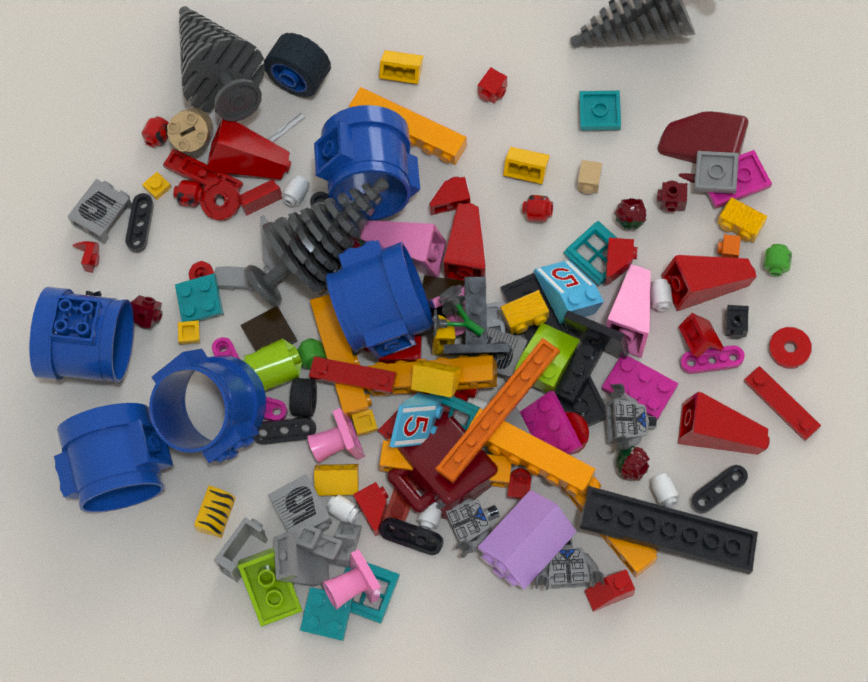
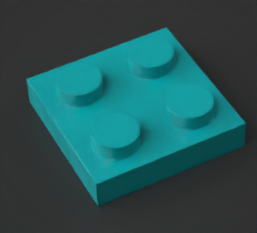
(600, 110)
(199, 298)
(322, 617)

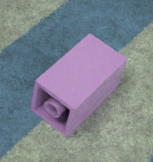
(526, 540)

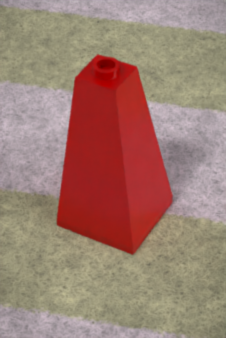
(245, 152)
(465, 245)
(706, 278)
(717, 426)

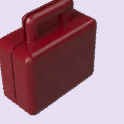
(703, 132)
(429, 482)

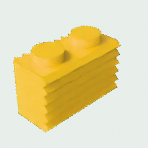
(742, 220)
(524, 312)

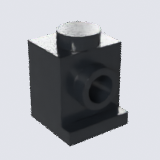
(736, 313)

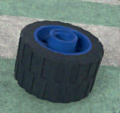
(297, 65)

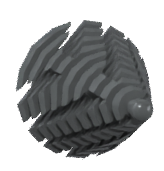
(631, 16)
(218, 68)
(314, 240)

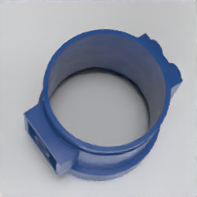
(362, 147)
(379, 298)
(80, 336)
(242, 397)
(111, 457)

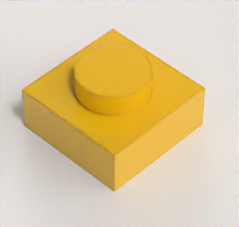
(156, 186)
(189, 332)
(364, 422)

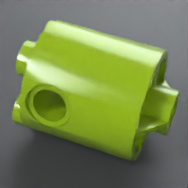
(275, 363)

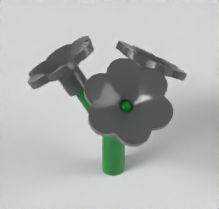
(454, 305)

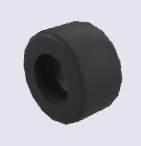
(303, 397)

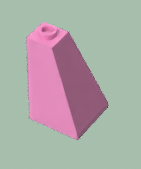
(421, 240)
(632, 309)

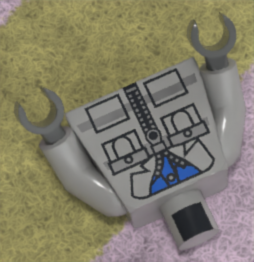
(626, 419)
(470, 523)
(570, 570)

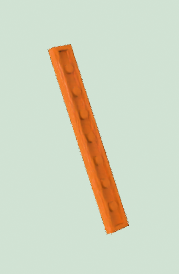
(497, 410)

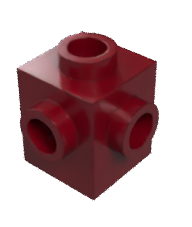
(672, 196)
(146, 311)

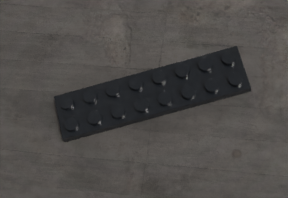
(589, 402)
(669, 530)

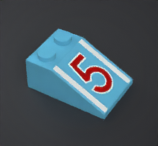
(568, 289)
(416, 420)

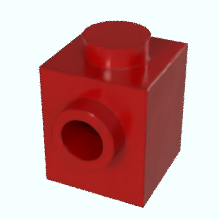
(492, 86)

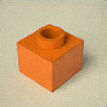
(729, 246)

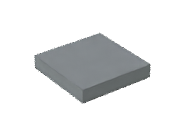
(716, 172)

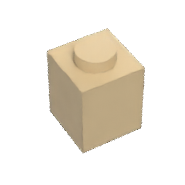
(589, 177)

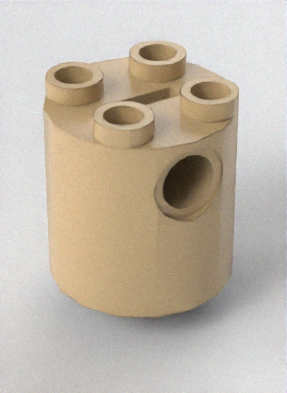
(190, 129)

